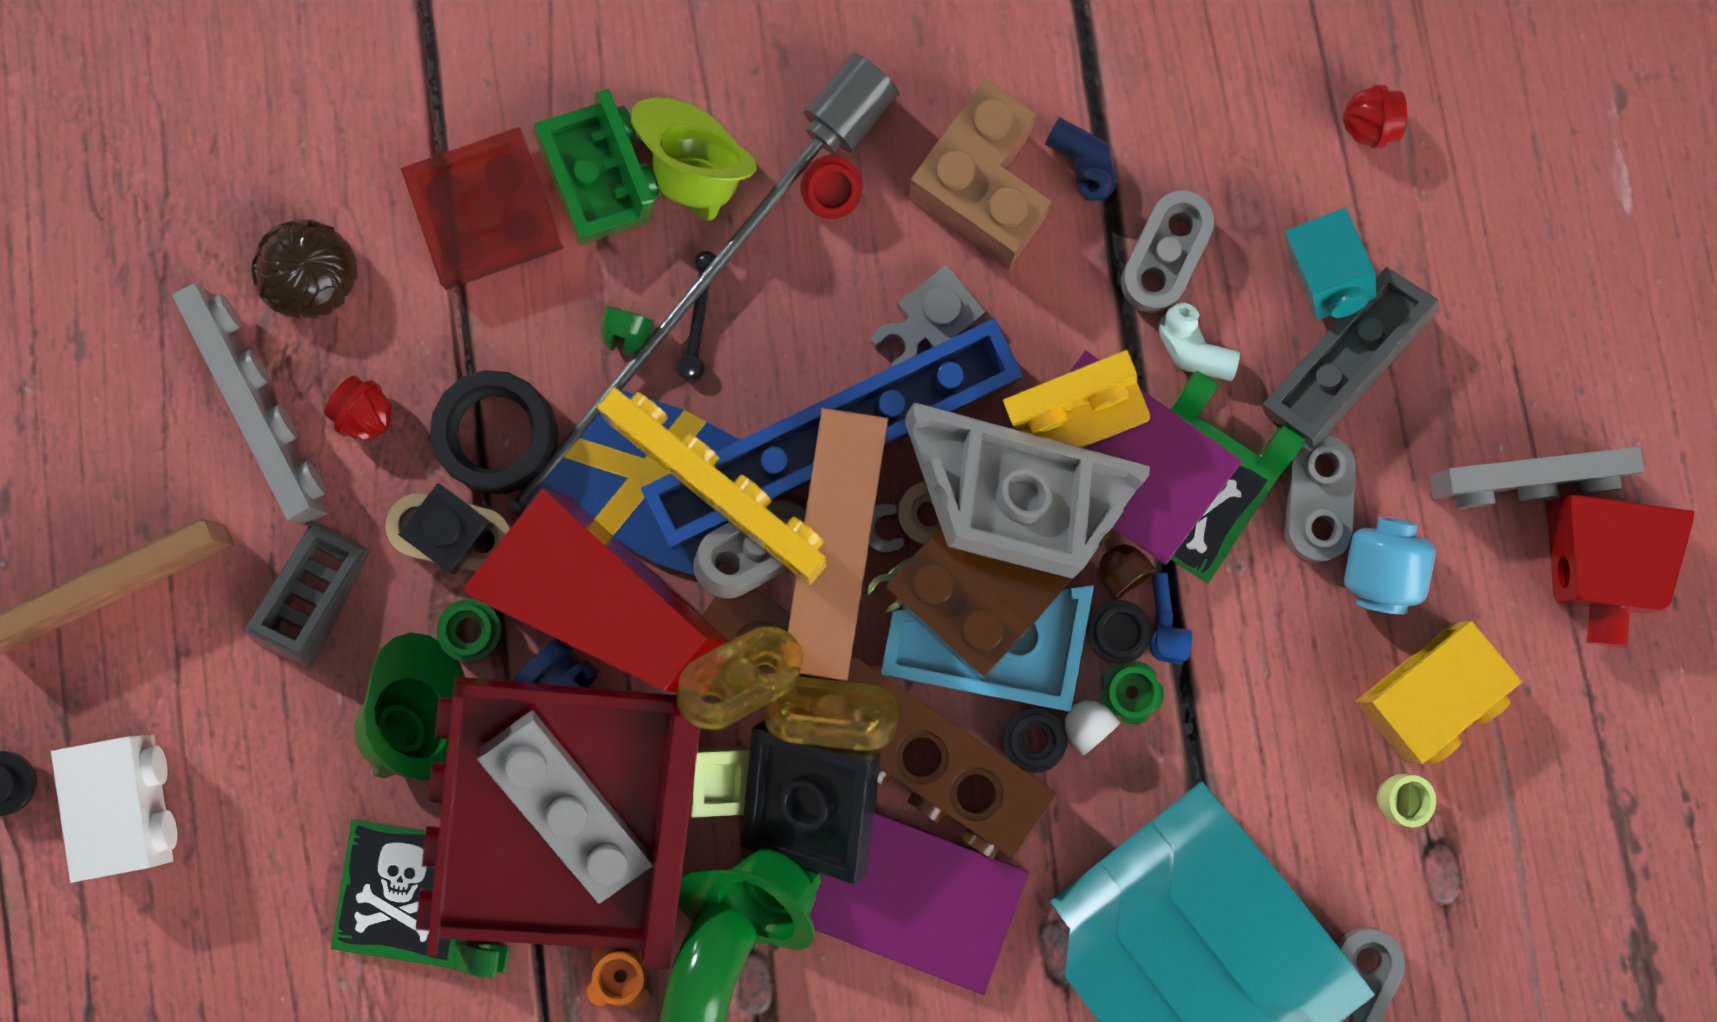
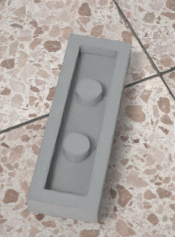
(1536, 477)
(564, 806)

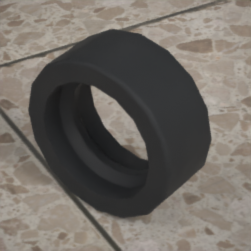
(462, 396)

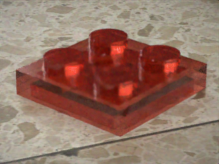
(482, 208)

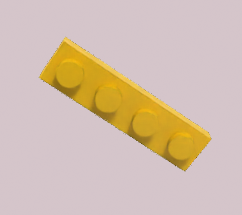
(693, 466)

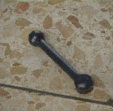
(690, 364)

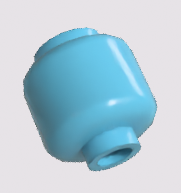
(1389, 566)

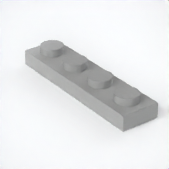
(241, 382)

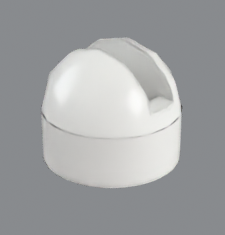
(1089, 725)

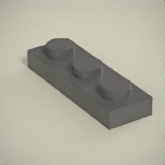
(1350, 358)

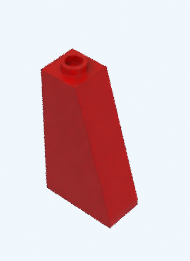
(591, 593)

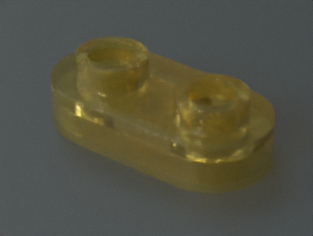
(734, 677)
(834, 715)

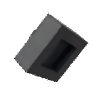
(445, 529)

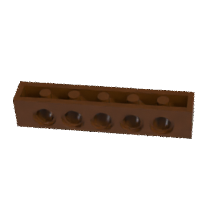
(1016, 796)

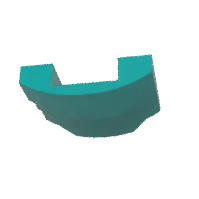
(1200, 930)

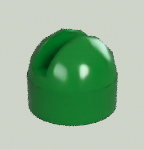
(625, 324)

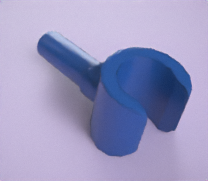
(1167, 642)

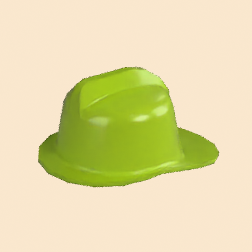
(692, 154)

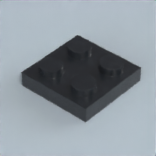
(811, 804)

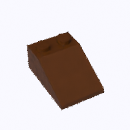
(973, 601)

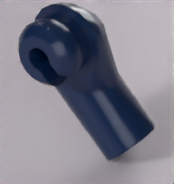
(1090, 159)

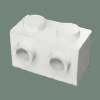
(113, 807)

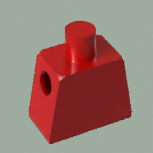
(1615, 560)

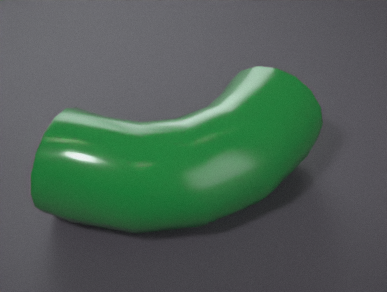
(708, 966)

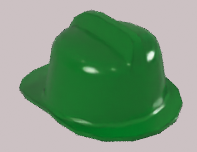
(401, 707)
(765, 889)

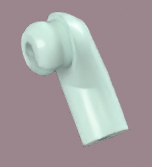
(1188, 347)

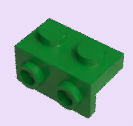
(597, 169)

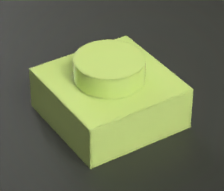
(720, 781)

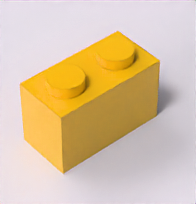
(1440, 694)

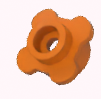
(607, 990)

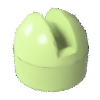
(1411, 805)

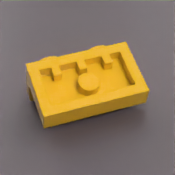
(1082, 404)

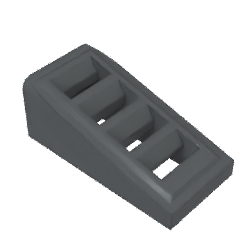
(315, 628)

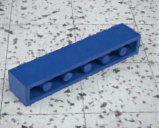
(783, 454)

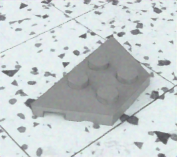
(1018, 491)

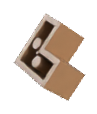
(968, 181)

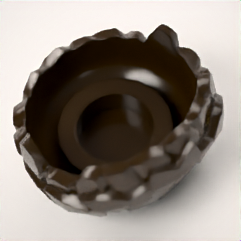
(303, 269)

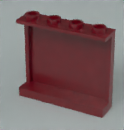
(498, 872)

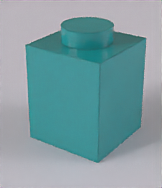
(1331, 265)

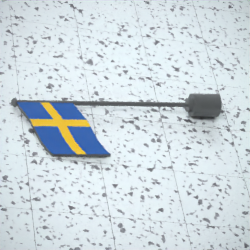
(602, 466)

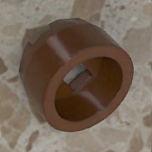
(1124, 570)

